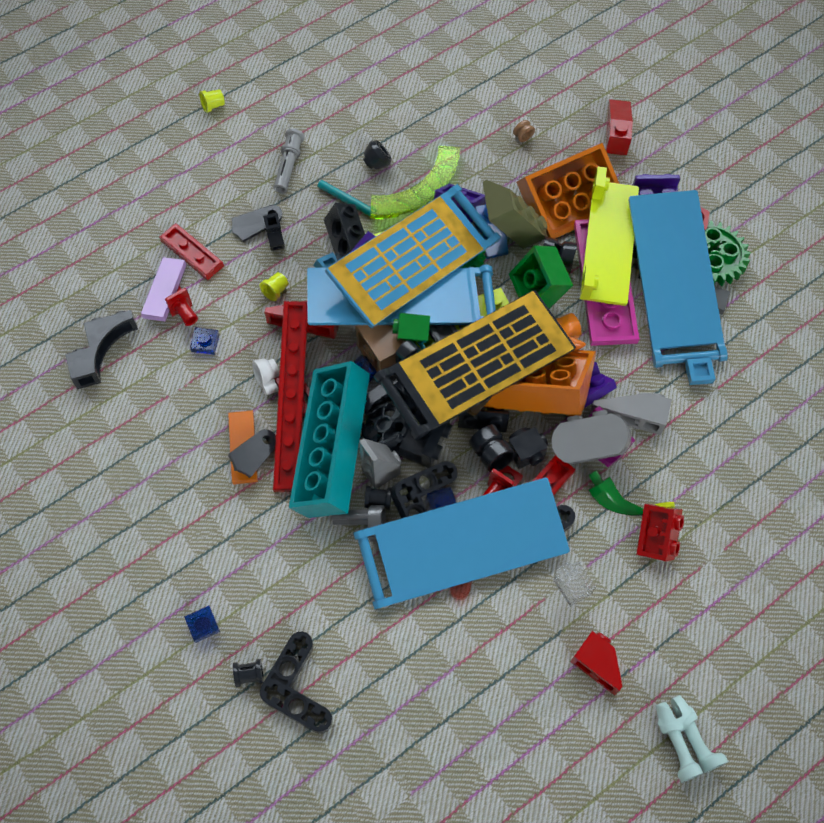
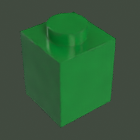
(411, 327)

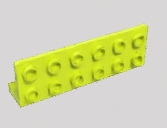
(608, 242)

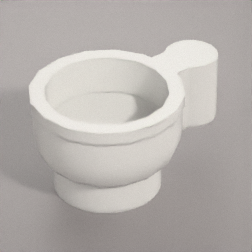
(265, 372)

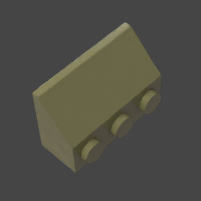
(513, 215)

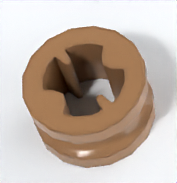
(524, 131)

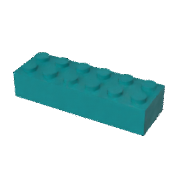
(330, 441)

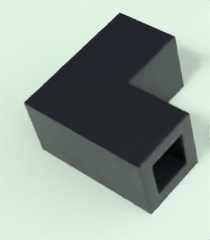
(273, 231)

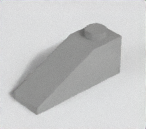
(639, 411)
(379, 462)

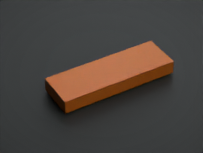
(240, 430)

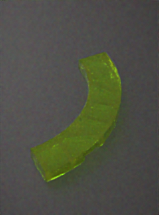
(422, 193)

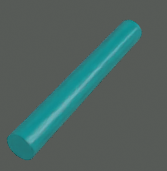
(348, 199)

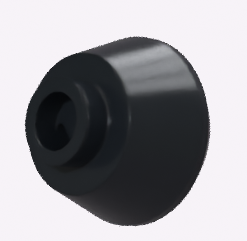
(376, 155)

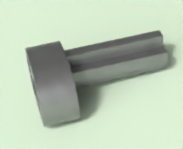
(372, 517)

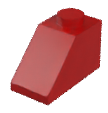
(599, 661)

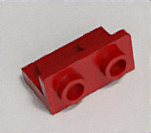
(660, 532)

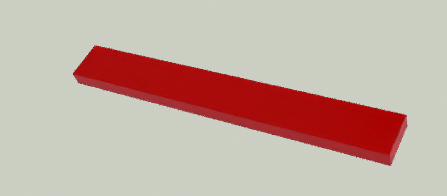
(290, 393)

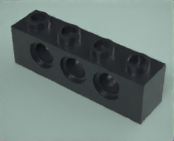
(343, 228)

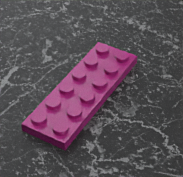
(606, 322)

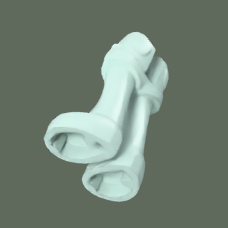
(686, 722)

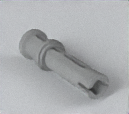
(290, 152)

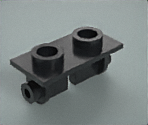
(484, 418)

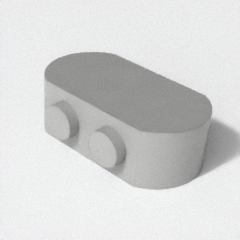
(591, 437)

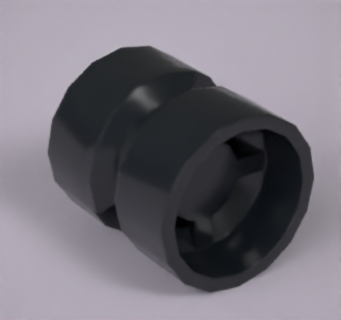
(566, 251)
(492, 448)

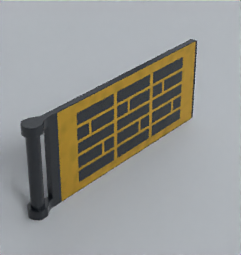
(476, 362)

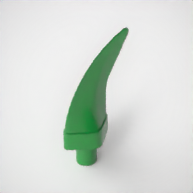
(610, 498)

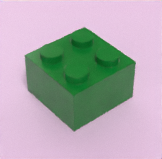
(543, 272)

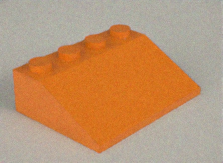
(565, 189)
(553, 389)

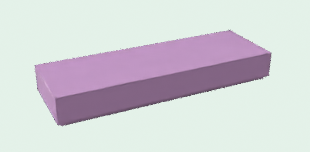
(164, 285)

